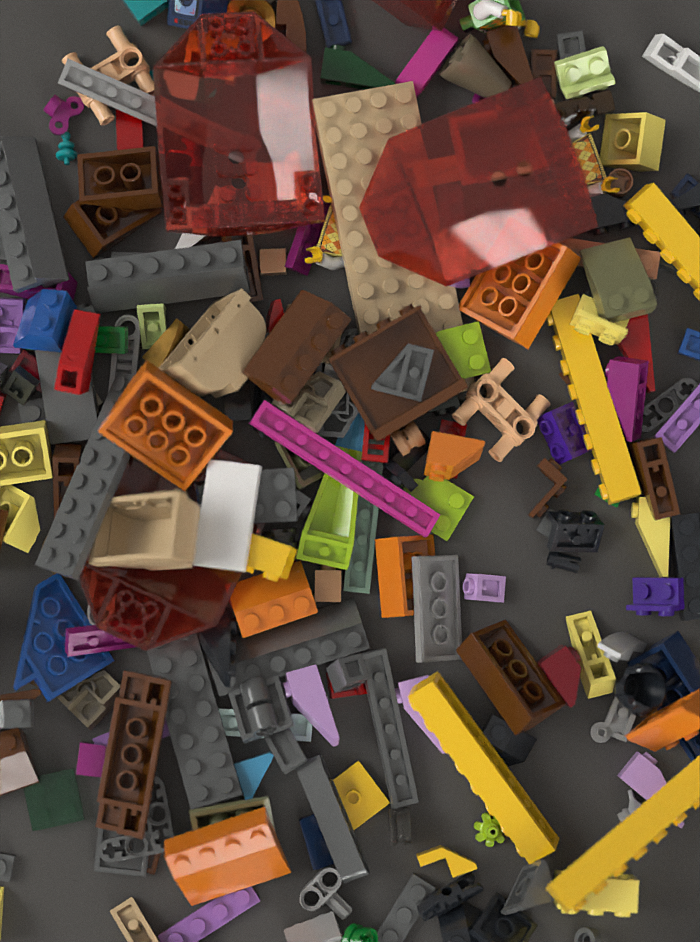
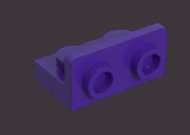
(563, 433)
(657, 594)

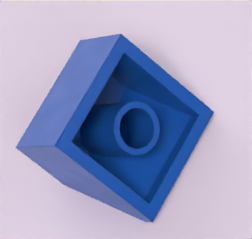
(45, 321)

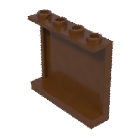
(371, 355)

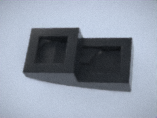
(239, 403)

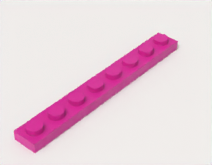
(344, 469)

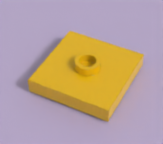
(359, 794)

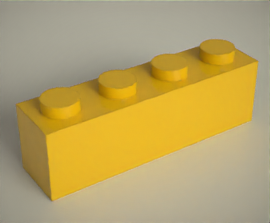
(270, 557)

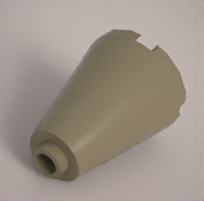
(474, 69)

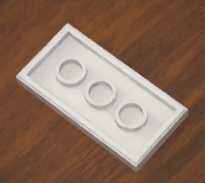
(227, 515)

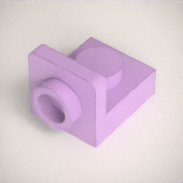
(484, 587)

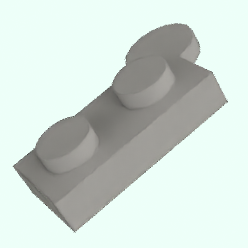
(617, 723)

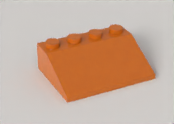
(520, 293)
(166, 426)
(226, 856)

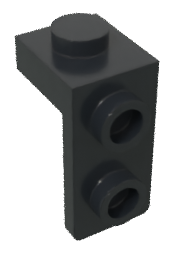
(399, 465)

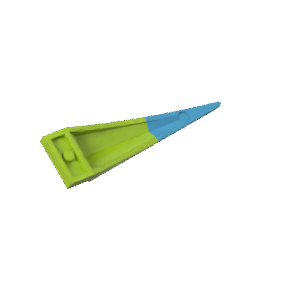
(332, 519)

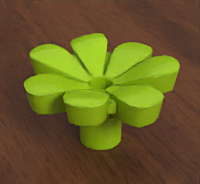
(484, 830)

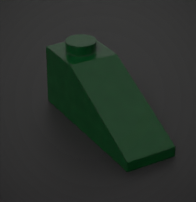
(349, 71)

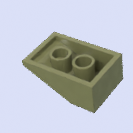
(618, 281)

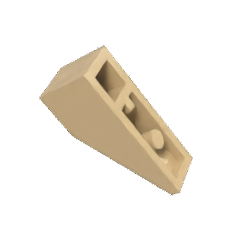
(132, 922)

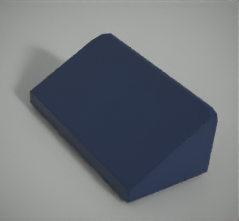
(315, 842)

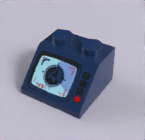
(185, 12)

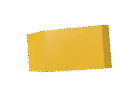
(457, 863)

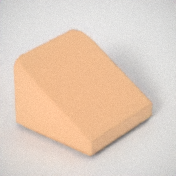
(273, 262)

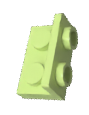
(584, 73)

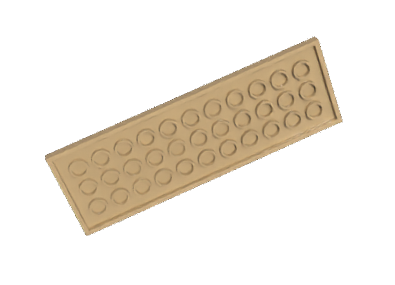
(351, 139)

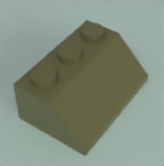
(213, 814)

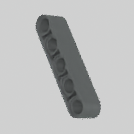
(332, 819)

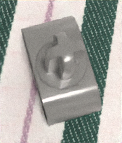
(326, 893)

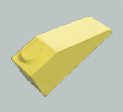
(654, 534)
(596, 669)

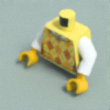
(589, 159)
(328, 249)

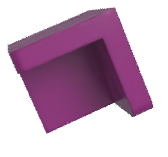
(90, 759)

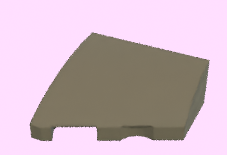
(314, 401)
(91, 698)

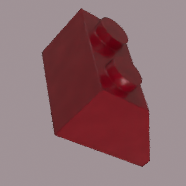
(563, 672)

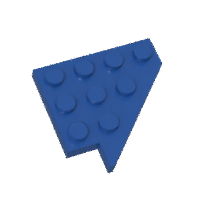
(43, 645)

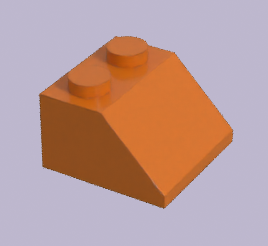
(450, 455)

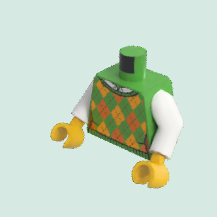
(493, 14)

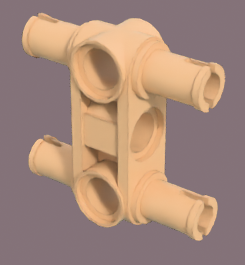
(117, 68)
(501, 410)

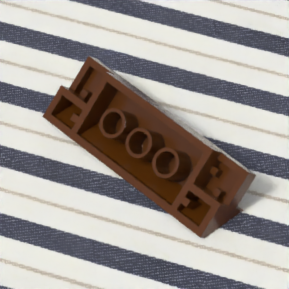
(132, 753)

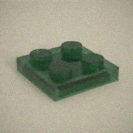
(54, 800)

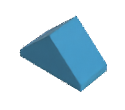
(251, 771)

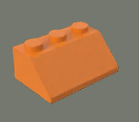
(395, 571)
(268, 604)
(669, 724)

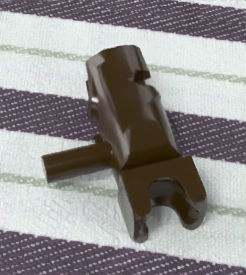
(576, 109)

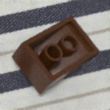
(121, 178)
(104, 226)

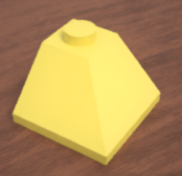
(22, 519)

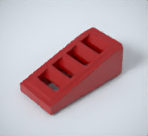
(374, 457)

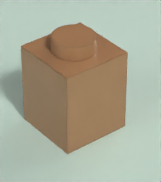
(327, 584)

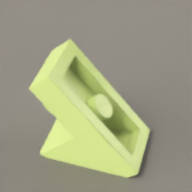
(151, 323)

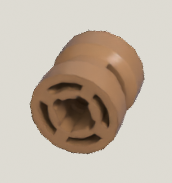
(624, 182)
(411, 433)

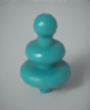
(66, 150)

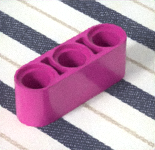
(428, 59)

